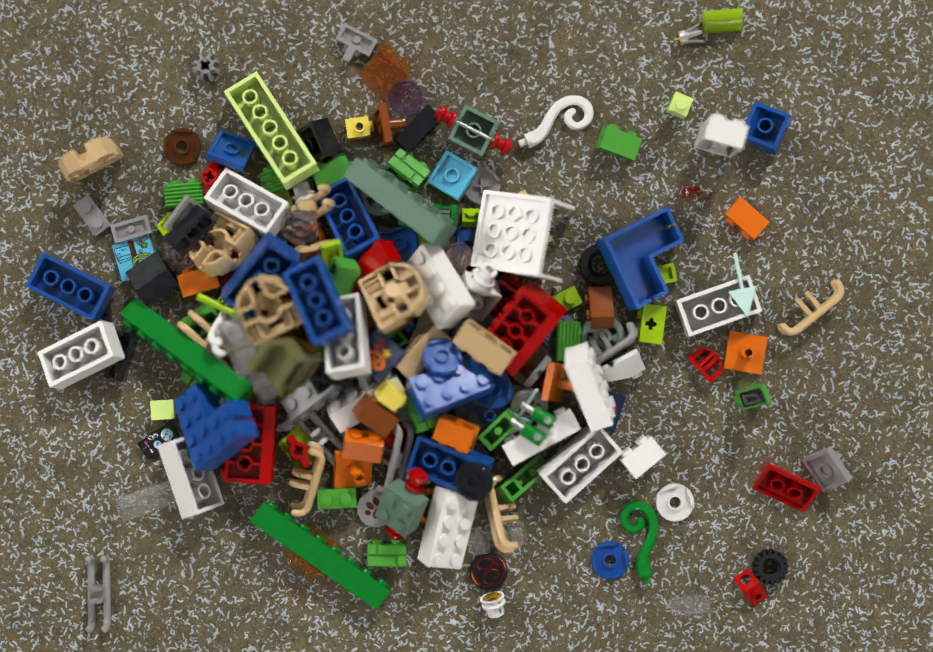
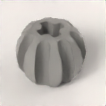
(208, 61)

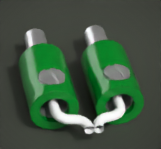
(532, 433)

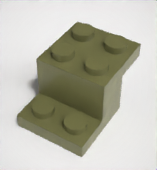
(284, 363)

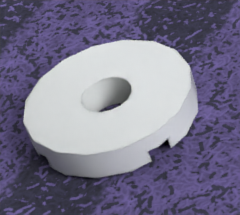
(663, 502)

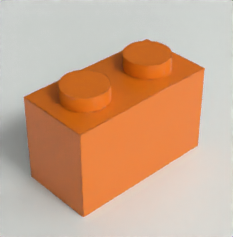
(746, 219)
(196, 282)
(456, 433)
(362, 446)

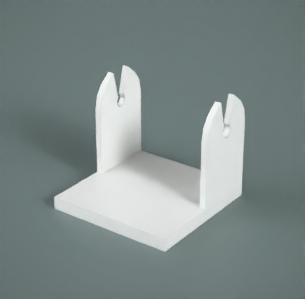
(515, 233)

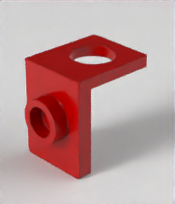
(753, 590)

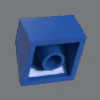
(767, 127)

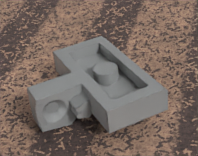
(355, 42)

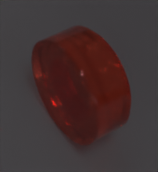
(690, 192)

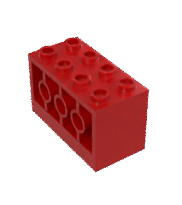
(526, 322)
(259, 453)

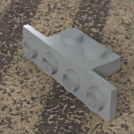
(305, 401)

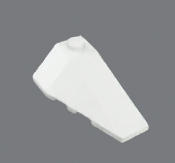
(623, 367)

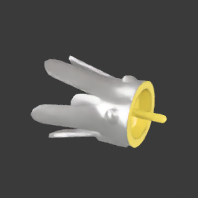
(685, 36)

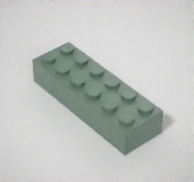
(401, 201)

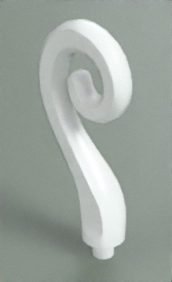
(539, 134)

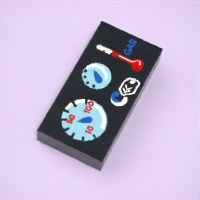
(162, 435)

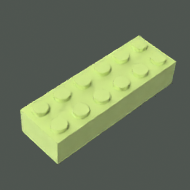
(271, 130)

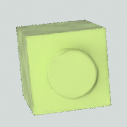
(679, 105)
(163, 409)

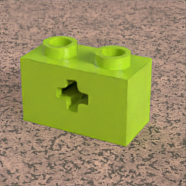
(654, 334)

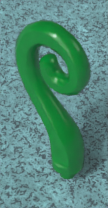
(643, 565)

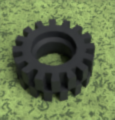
(781, 570)

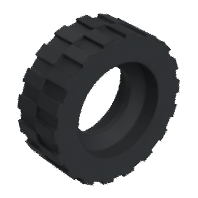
(587, 271)

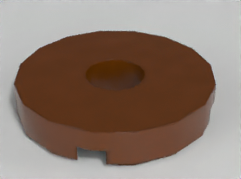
(193, 147)

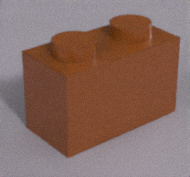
(600, 307)
(375, 415)

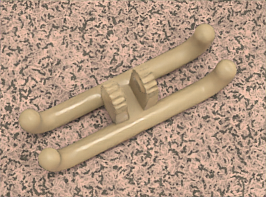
(310, 205)
(812, 316)
(203, 342)
(303, 508)
(496, 520)

